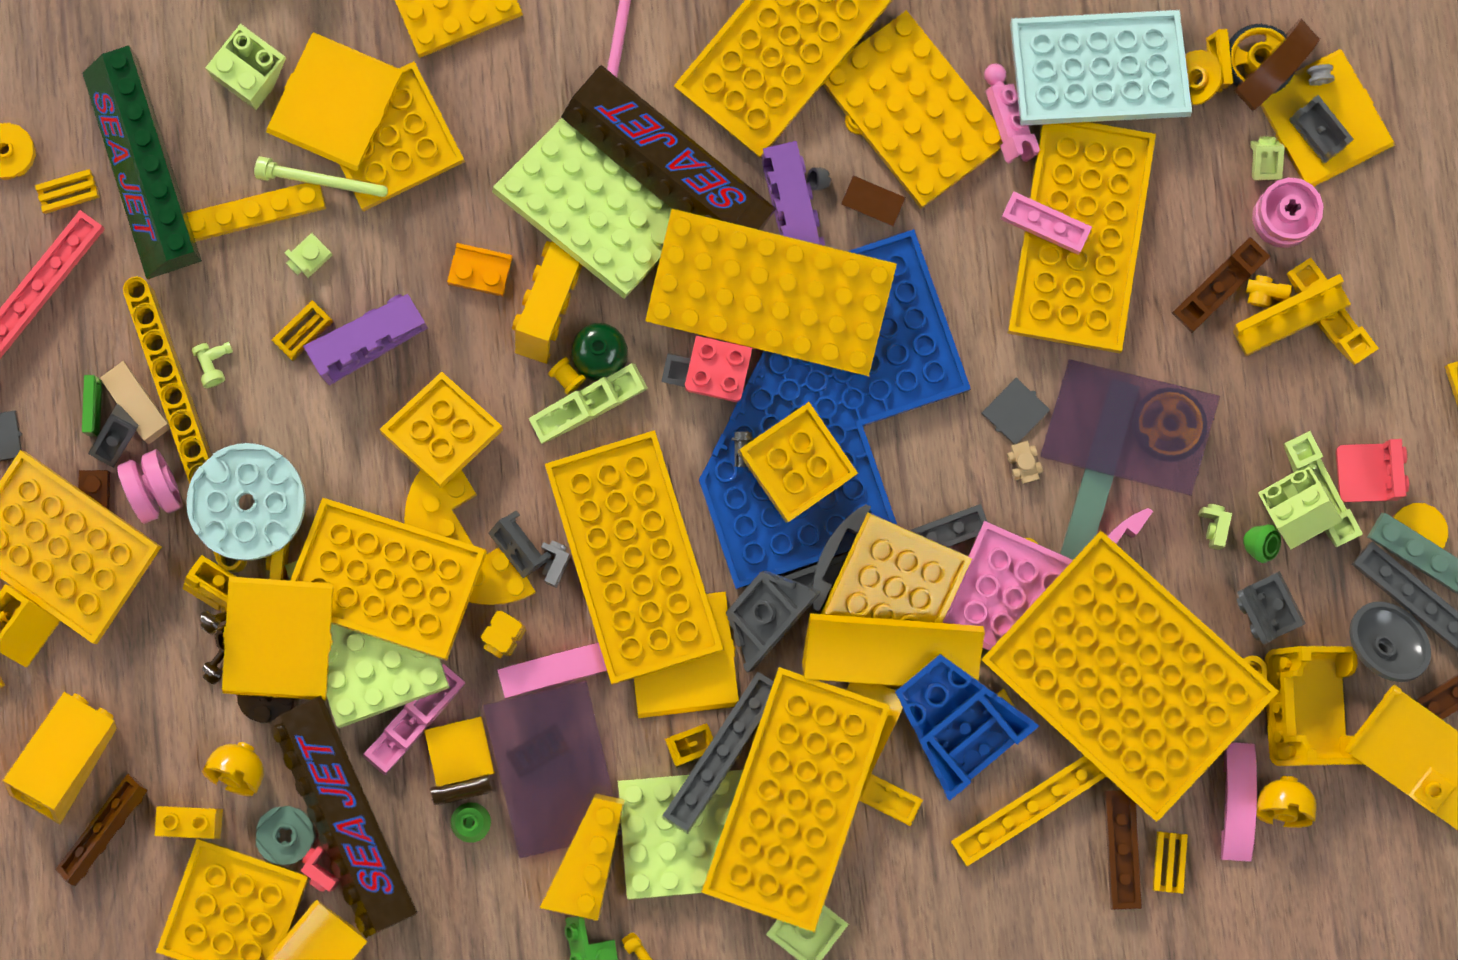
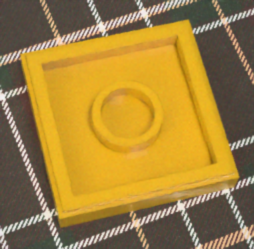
(459, 751)

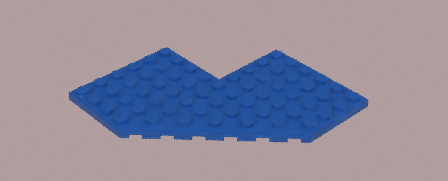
(910, 369)

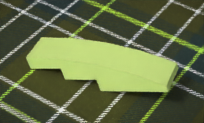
(588, 403)

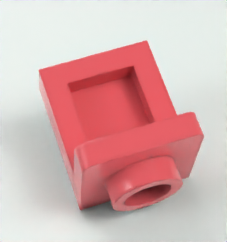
(320, 877)

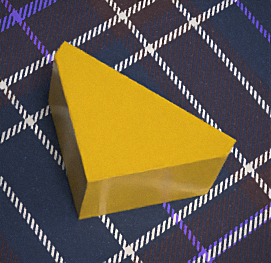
(689, 744)

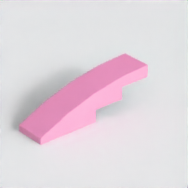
(552, 670)
(410, 725)

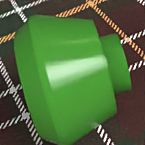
(1262, 542)
(471, 812)

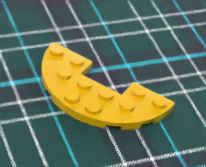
(432, 510)

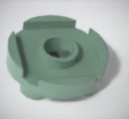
(268, 834)

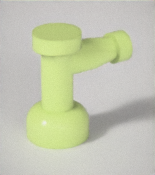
(211, 376)

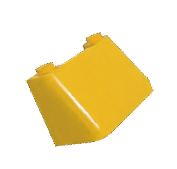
(1309, 710)

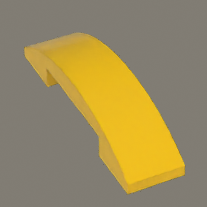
(1340, 327)

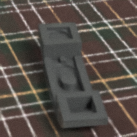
(851, 524)

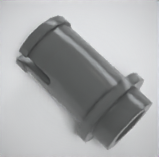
(741, 440)

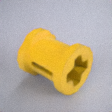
(566, 376)

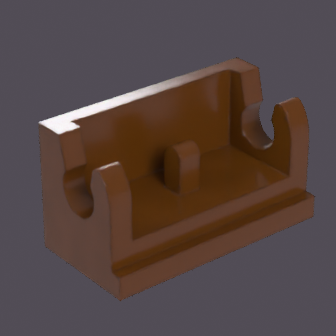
(873, 200)

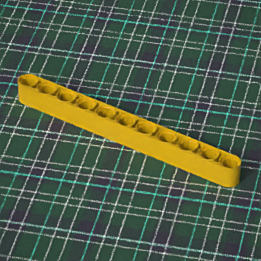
(167, 386)

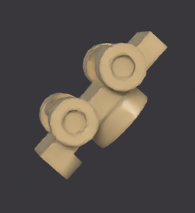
(1023, 456)

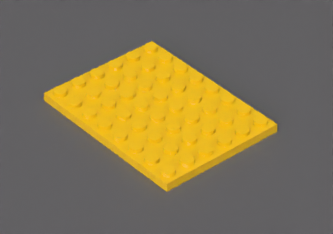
(1129, 676)

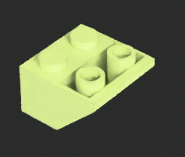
(247, 66)
(1299, 506)

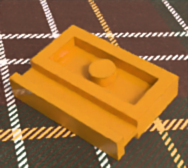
(479, 269)

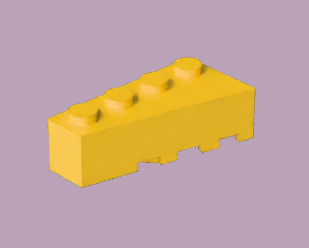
(545, 303)
(585, 869)

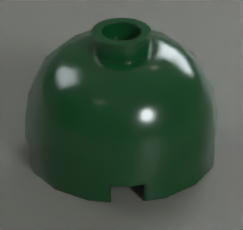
(599, 351)

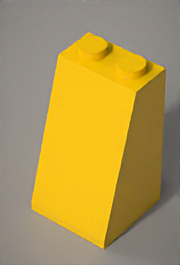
(60, 756)

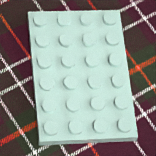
(1100, 67)

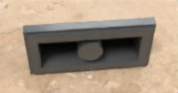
(114, 437)

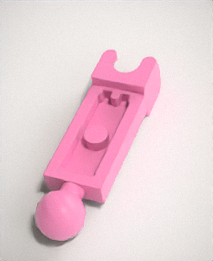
(1004, 105)

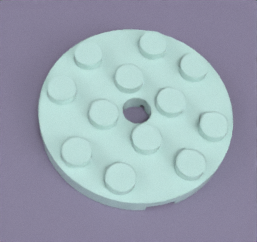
(251, 532)

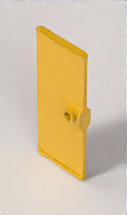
(1412, 752)

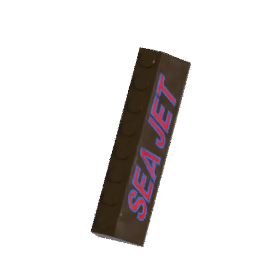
(661, 153)
(342, 817)

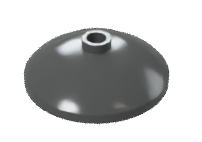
(1390, 641)

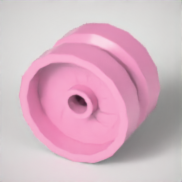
(1302, 216)
(150, 486)

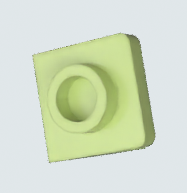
(1267, 159)
(308, 256)
(1216, 531)

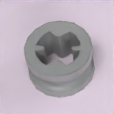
(1321, 74)

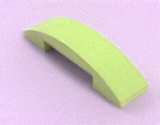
(1305, 451)

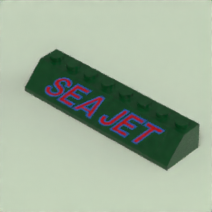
(140, 163)

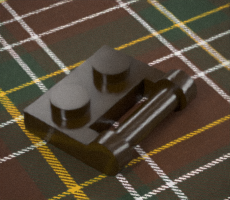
(456, 792)

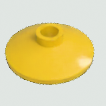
(1205, 65)

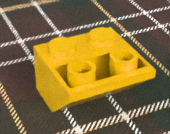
(23, 626)

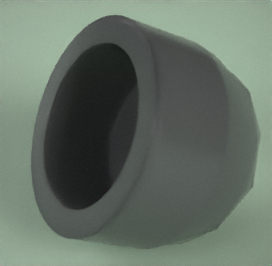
(818, 178)

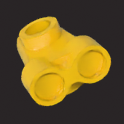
(1262, 291)

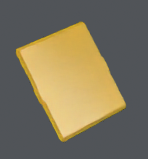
(334, 101)
(1347, 102)
(277, 638)
(695, 684)

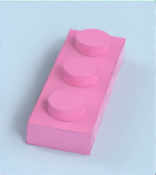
(1046, 223)

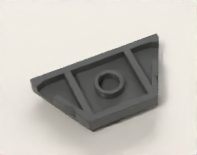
(767, 613)

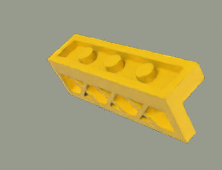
(1291, 315)

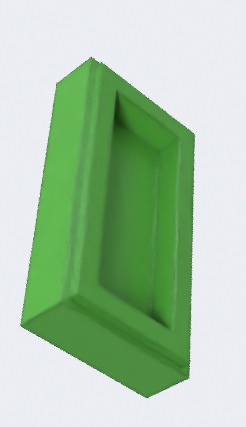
(91, 406)

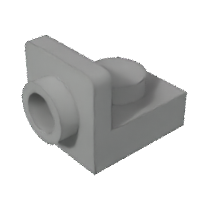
(555, 568)

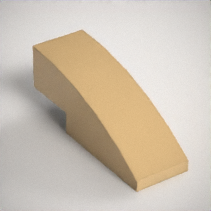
(136, 401)

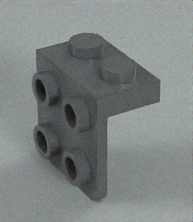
(1270, 608)

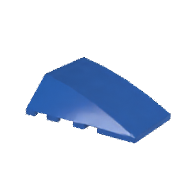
(959, 722)

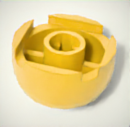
(235, 767)
(1287, 802)

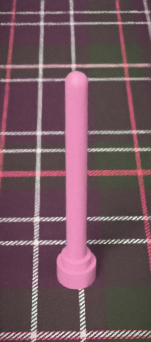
(618, 36)

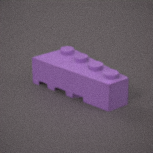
(790, 192)
(365, 338)

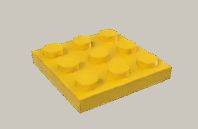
(441, 429)
(797, 462)

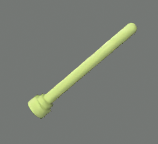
(267, 169)

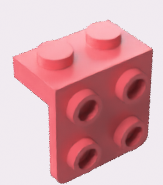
(718, 369)
(1372, 472)

